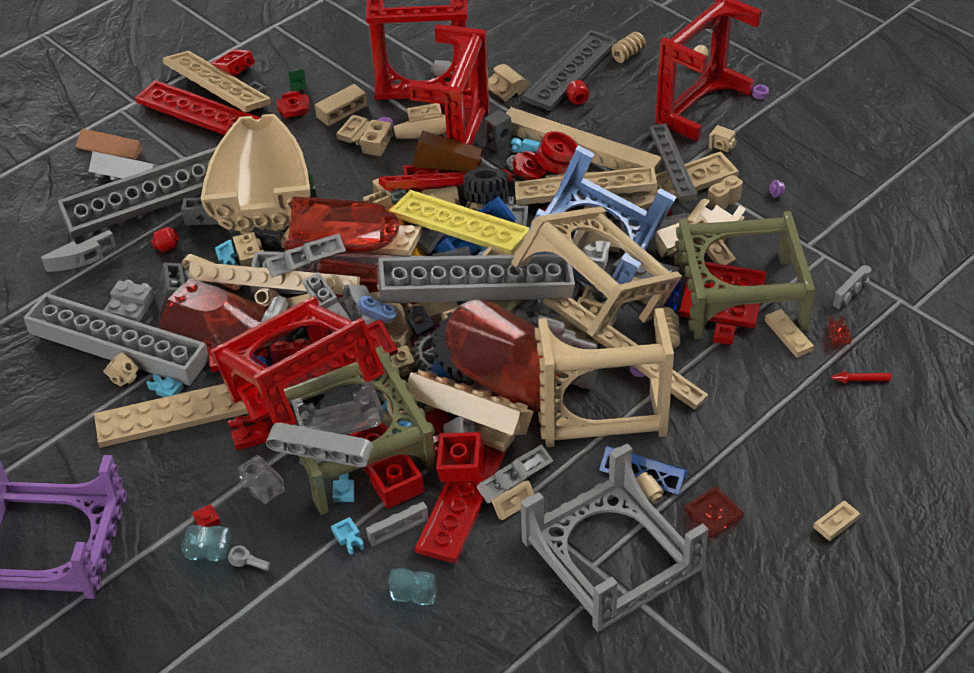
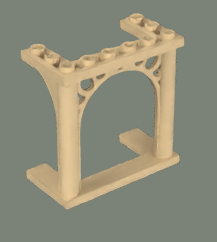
(592, 227)
(563, 358)

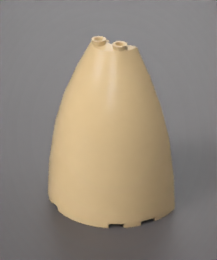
(255, 176)

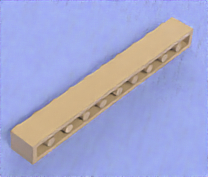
(606, 152)

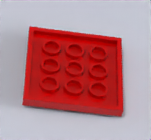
(738, 315)

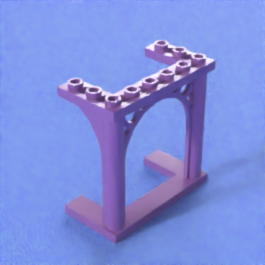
(87, 559)

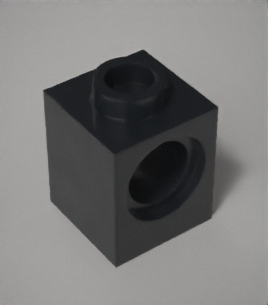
(419, 329)

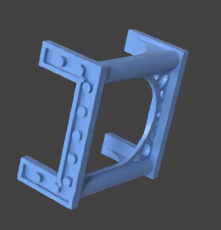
(645, 222)

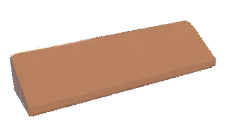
(108, 144)

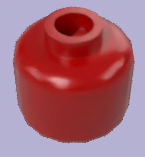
(577, 92)
(165, 239)

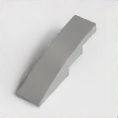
(305, 255)
(514, 473)

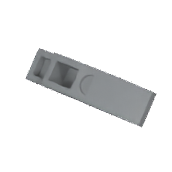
(79, 255)
(317, 287)

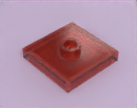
(714, 511)

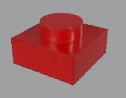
(724, 334)
(206, 516)

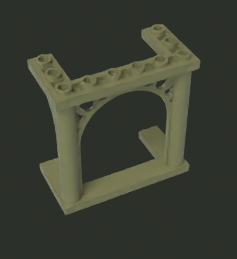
(713, 300)
(411, 440)

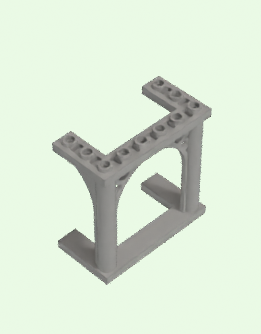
(602, 599)

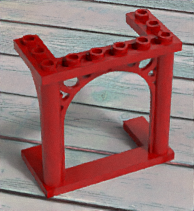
(378, 15)
(714, 74)
(451, 98)
(237, 368)

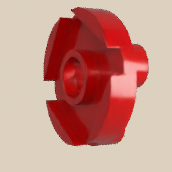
(293, 104)
(522, 169)

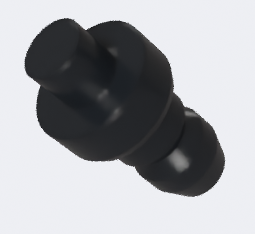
(301, 332)

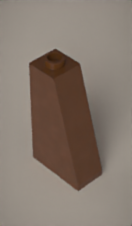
(445, 154)

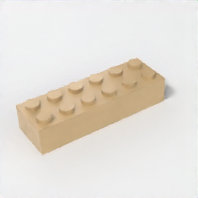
(470, 403)

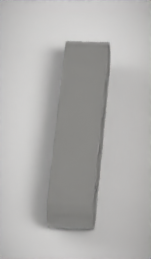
(319, 444)

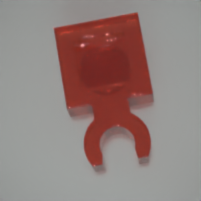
(839, 333)

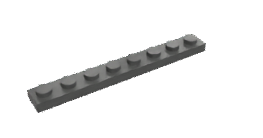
(673, 163)

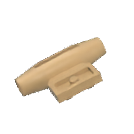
(421, 118)

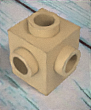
(121, 370)

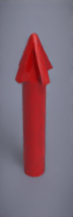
(844, 377)

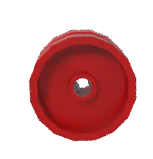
(556, 152)

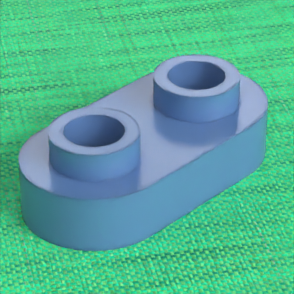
(376, 309)

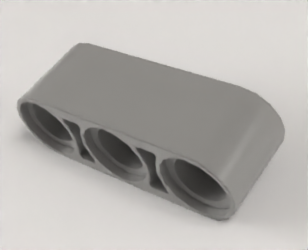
(351, 297)

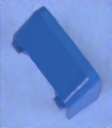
(494, 208)

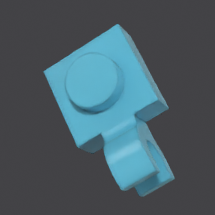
(343, 489)

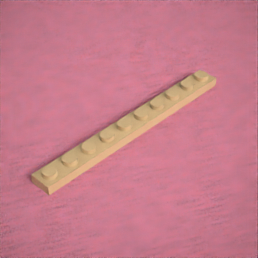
(260, 277)
(612, 338)

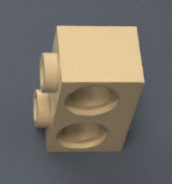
(376, 137)

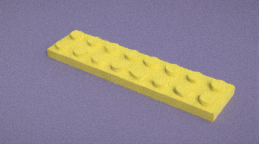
(460, 222)

